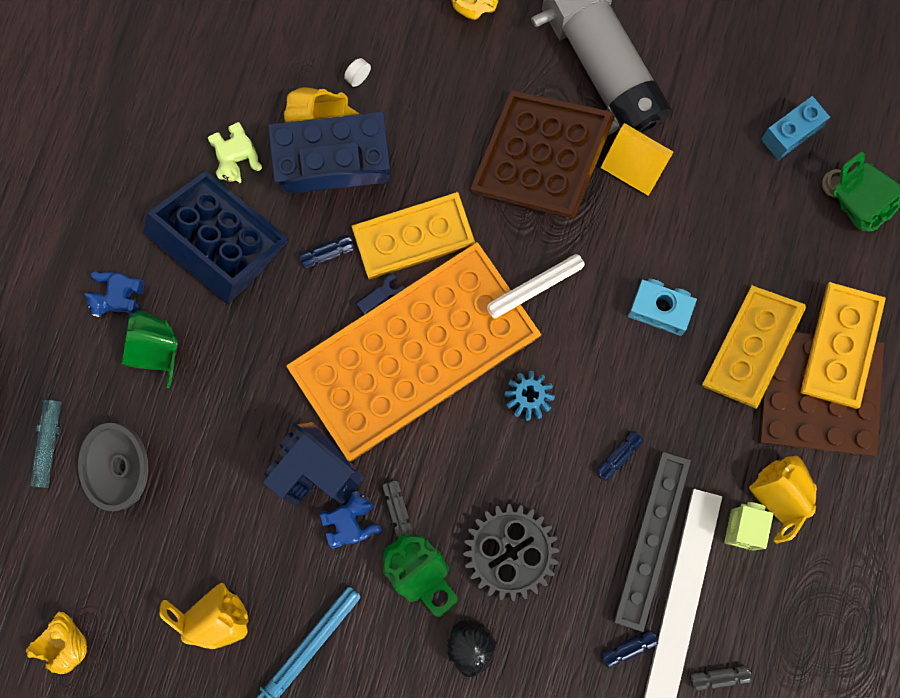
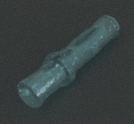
(45, 443)

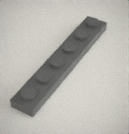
(652, 541)

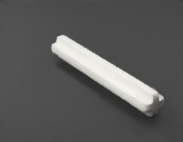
(535, 286)

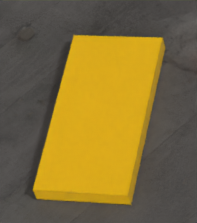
(413, 235)
(843, 345)
(754, 346)

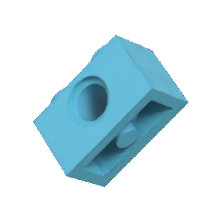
(646, 311)

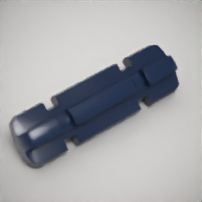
(326, 251)
(619, 455)
(629, 649)

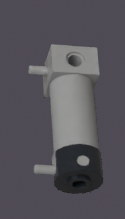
(609, 61)

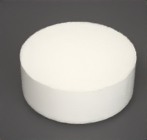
(357, 72)

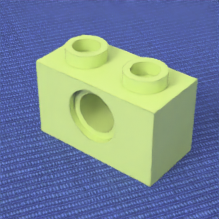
(749, 526)

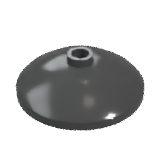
(113, 466)

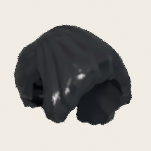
(471, 647)

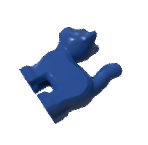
(118, 294)
(347, 527)

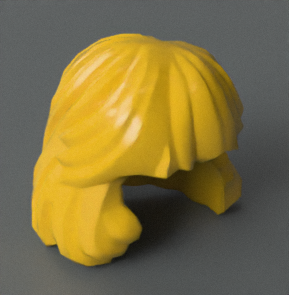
(59, 645)

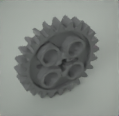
(525, 575)

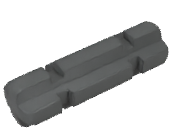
(397, 508)
(721, 678)

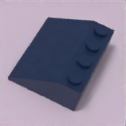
(214, 235)

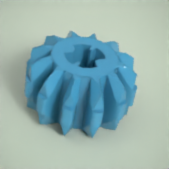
(537, 390)

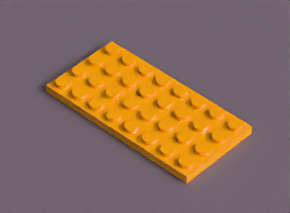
(411, 352)

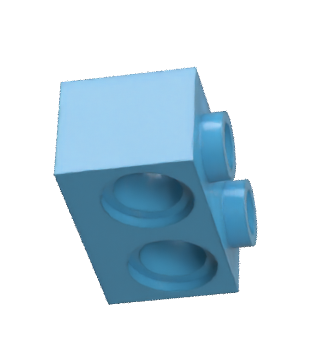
(795, 128)

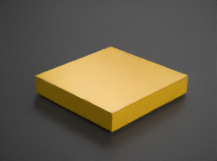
(636, 159)

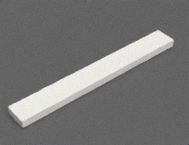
(683, 595)

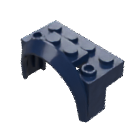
(330, 152)
(311, 461)

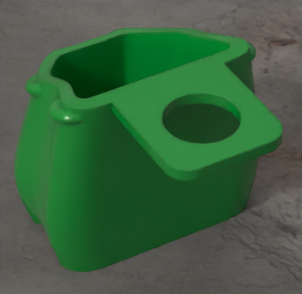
(867, 194)
(150, 343)
(417, 571)

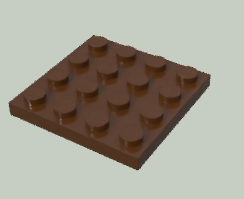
(542, 153)
(815, 423)

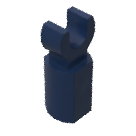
(378, 296)

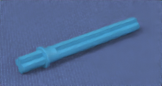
(310, 644)

